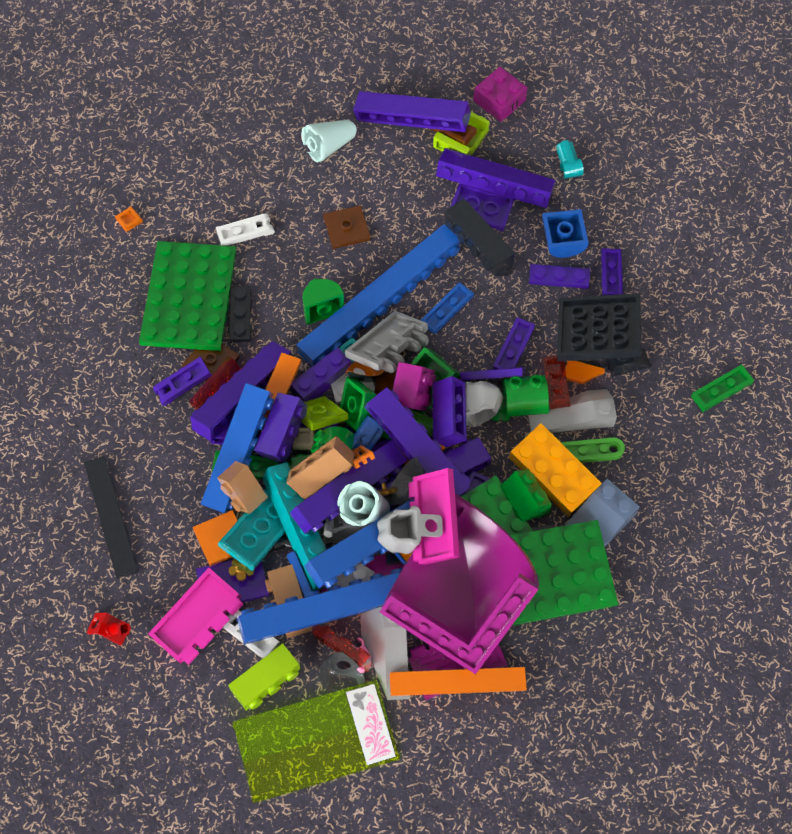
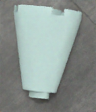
(327, 137)
(361, 504)

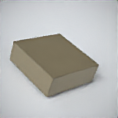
(304, 440)

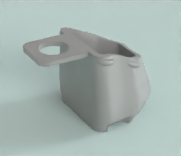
(481, 402)
(402, 529)

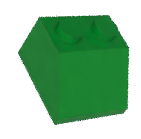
(526, 495)

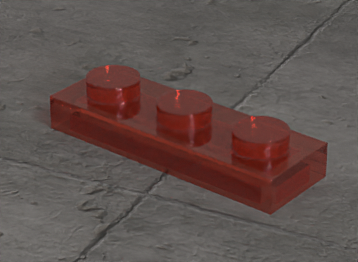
(556, 382)
(213, 384)
(328, 638)

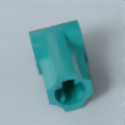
(568, 159)

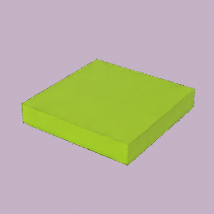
(323, 413)

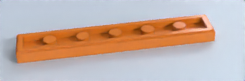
(457, 681)

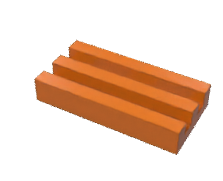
(366, 453)

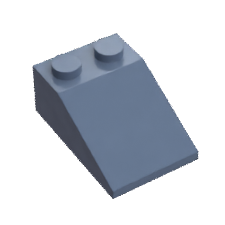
(609, 507)

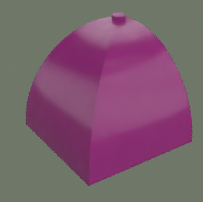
(469, 600)

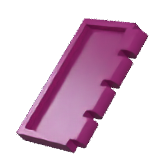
(436, 496)
(195, 616)

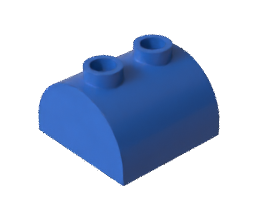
(565, 233)

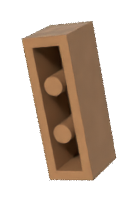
(320, 468)
(284, 585)

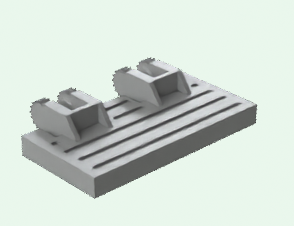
(384, 343)

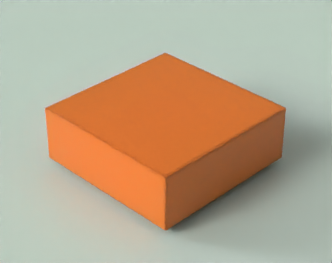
(128, 219)

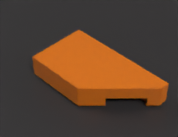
(582, 372)

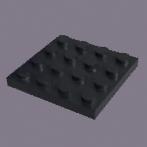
(599, 327)

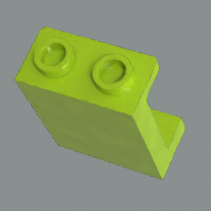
(482, 127)

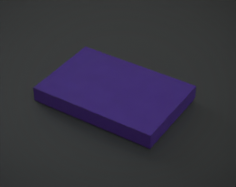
(490, 206)
(250, 589)

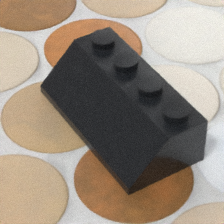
(480, 238)

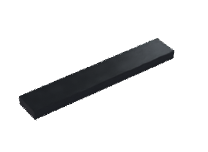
(110, 517)

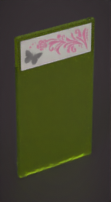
(315, 741)

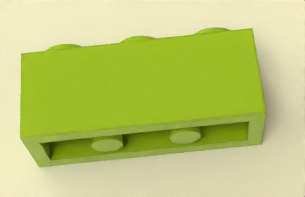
(265, 677)

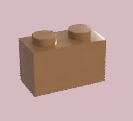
(241, 487)

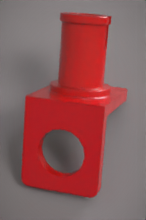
(109, 627)

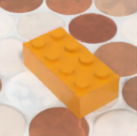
(555, 469)

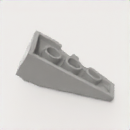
(587, 411)
(386, 646)

